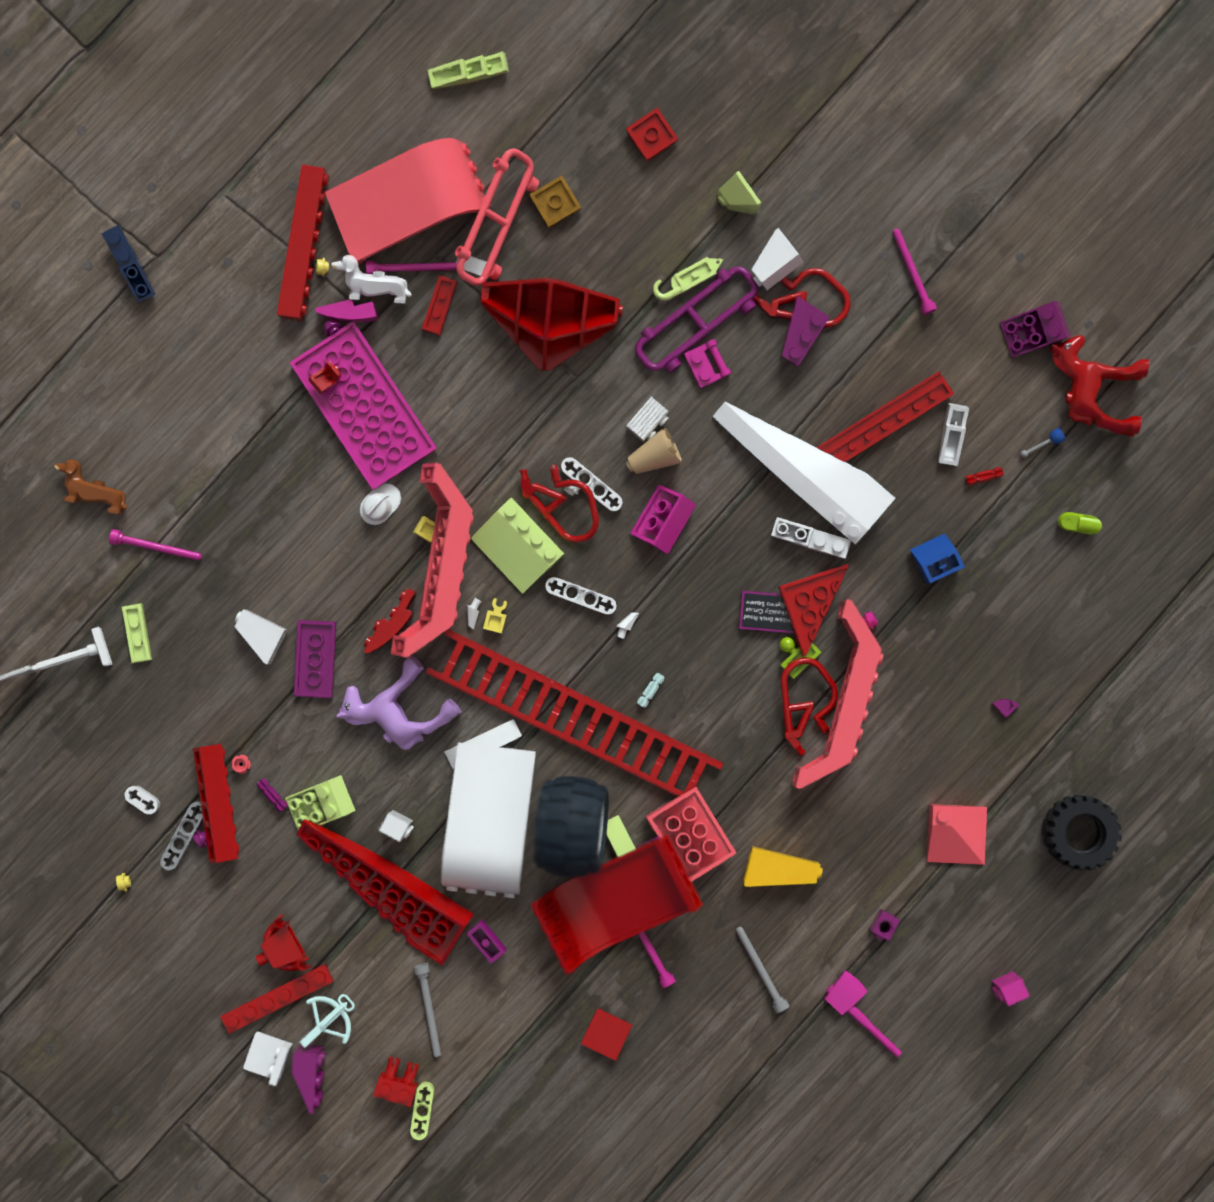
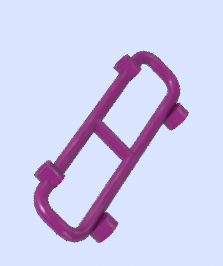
(671, 362)

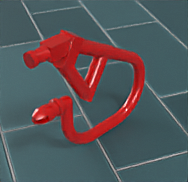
(772, 311)
(528, 492)
(790, 734)

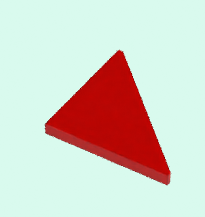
(809, 601)

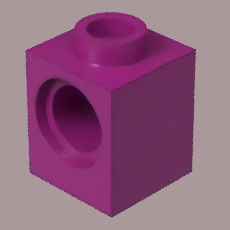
(883, 916)

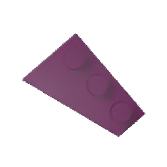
(802, 330)

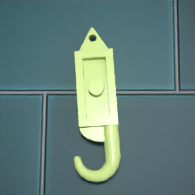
(689, 278)

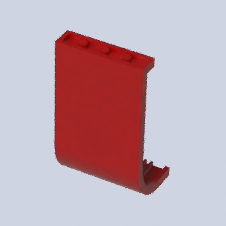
(616, 902)

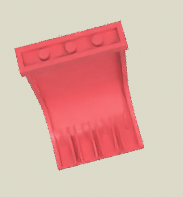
(406, 196)

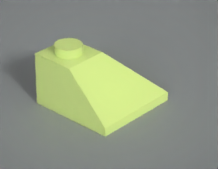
(738, 195)

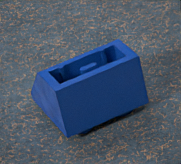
(936, 558)

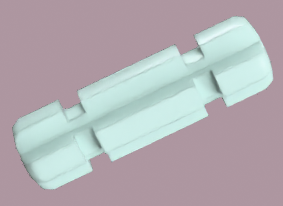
(650, 690)

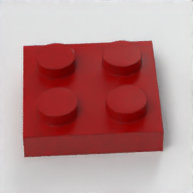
(652, 134)

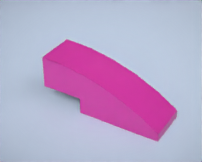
(347, 311)

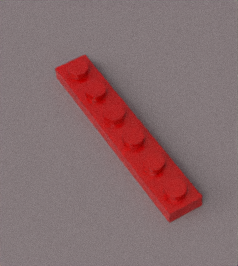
(277, 998)

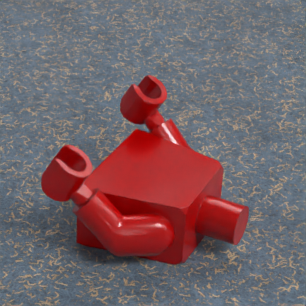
(282, 948)

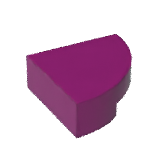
(1005, 706)

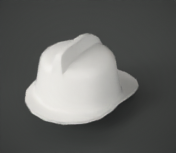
(380, 504)

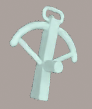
(320, 1026)

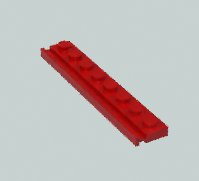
(888, 418)

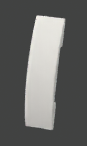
(495, 737)

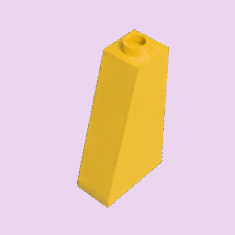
(776, 868)

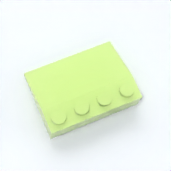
(517, 545)

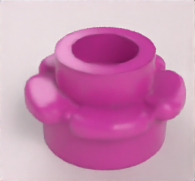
(870, 619)

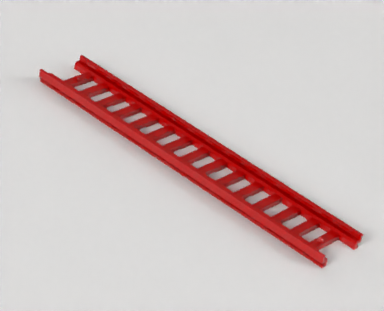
(565, 736)

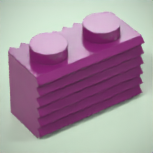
(486, 941)

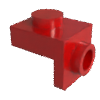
(325, 377)

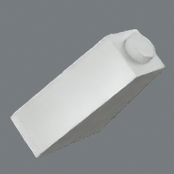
(776, 261)
(260, 634)

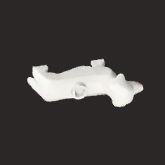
(371, 284)

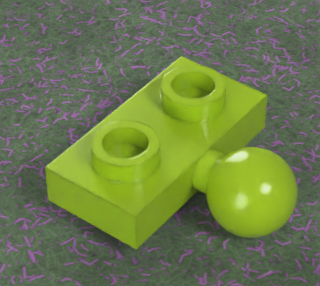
(788, 645)

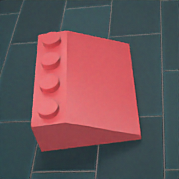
(692, 832)

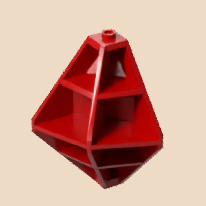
(550, 317)

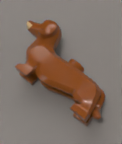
(86, 491)

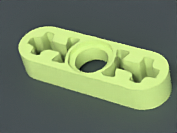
(425, 1125)

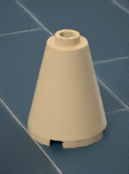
(655, 454)

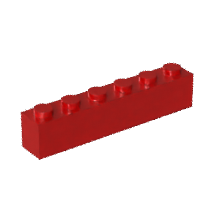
(215, 803)

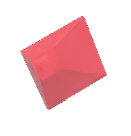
(956, 834)

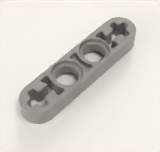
(181, 834)

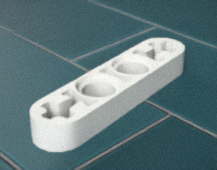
(594, 481)
(582, 592)

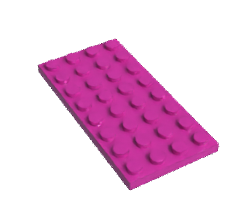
(365, 407)

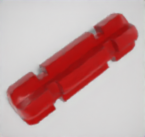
(984, 476)

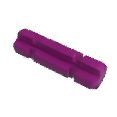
(271, 795)

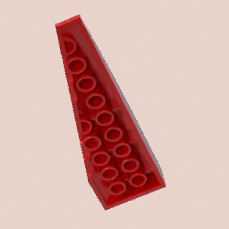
(414, 908)

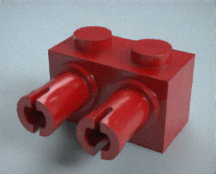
(396, 1088)

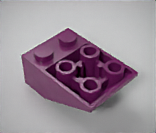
(1035, 329)
(309, 1074)

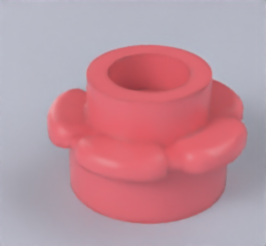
(236, 764)

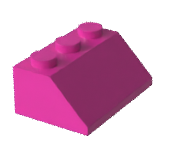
(663, 518)

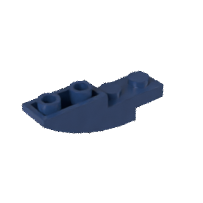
(129, 263)

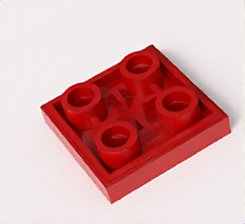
(606, 1034)

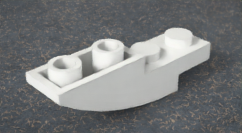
(811, 538)

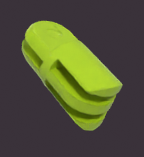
(1079, 523)

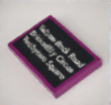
(764, 612)

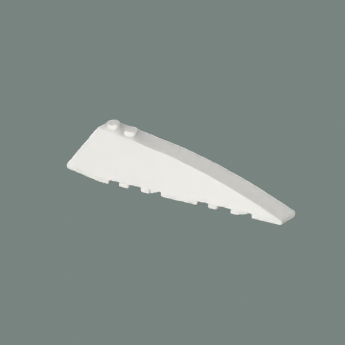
(832, 487)

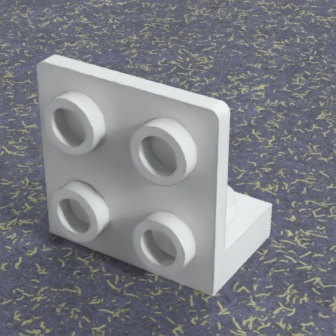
(268, 1057)

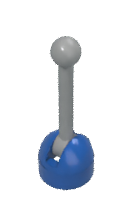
(1055, 437)

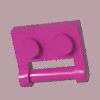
(701, 366)

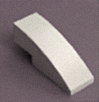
(953, 434)

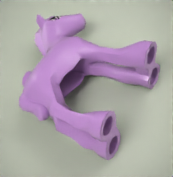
(390, 714)

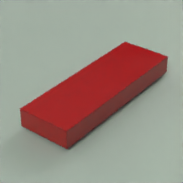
(439, 305)

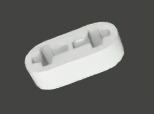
(140, 804)

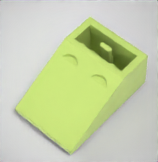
(321, 802)

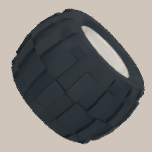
(571, 826)

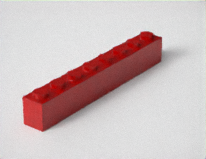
(302, 243)

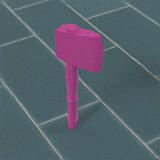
(843, 997)

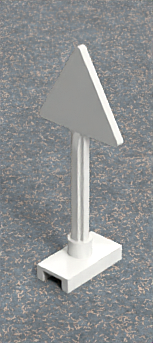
(98, 647)

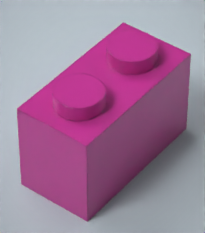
(1009, 988)

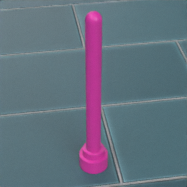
(372, 266)
(927, 304)
(117, 537)
(665, 977)

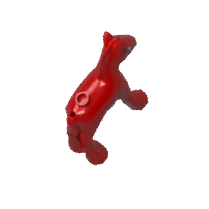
(1087, 381)

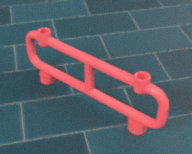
(528, 184)

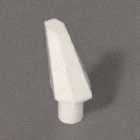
(472, 613)
(626, 624)

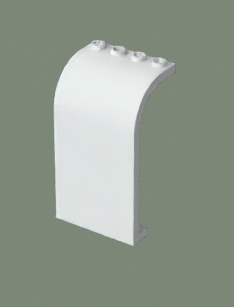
(487, 820)

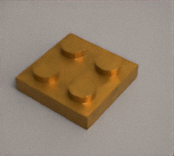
(555, 201)

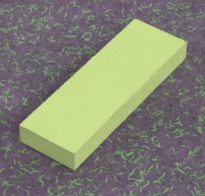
(137, 633)

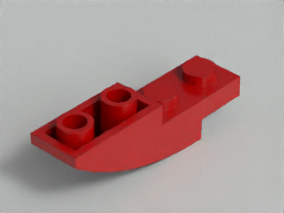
(387, 629)

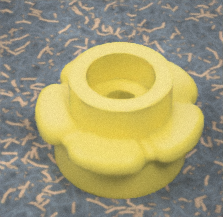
(322, 267)
(123, 882)

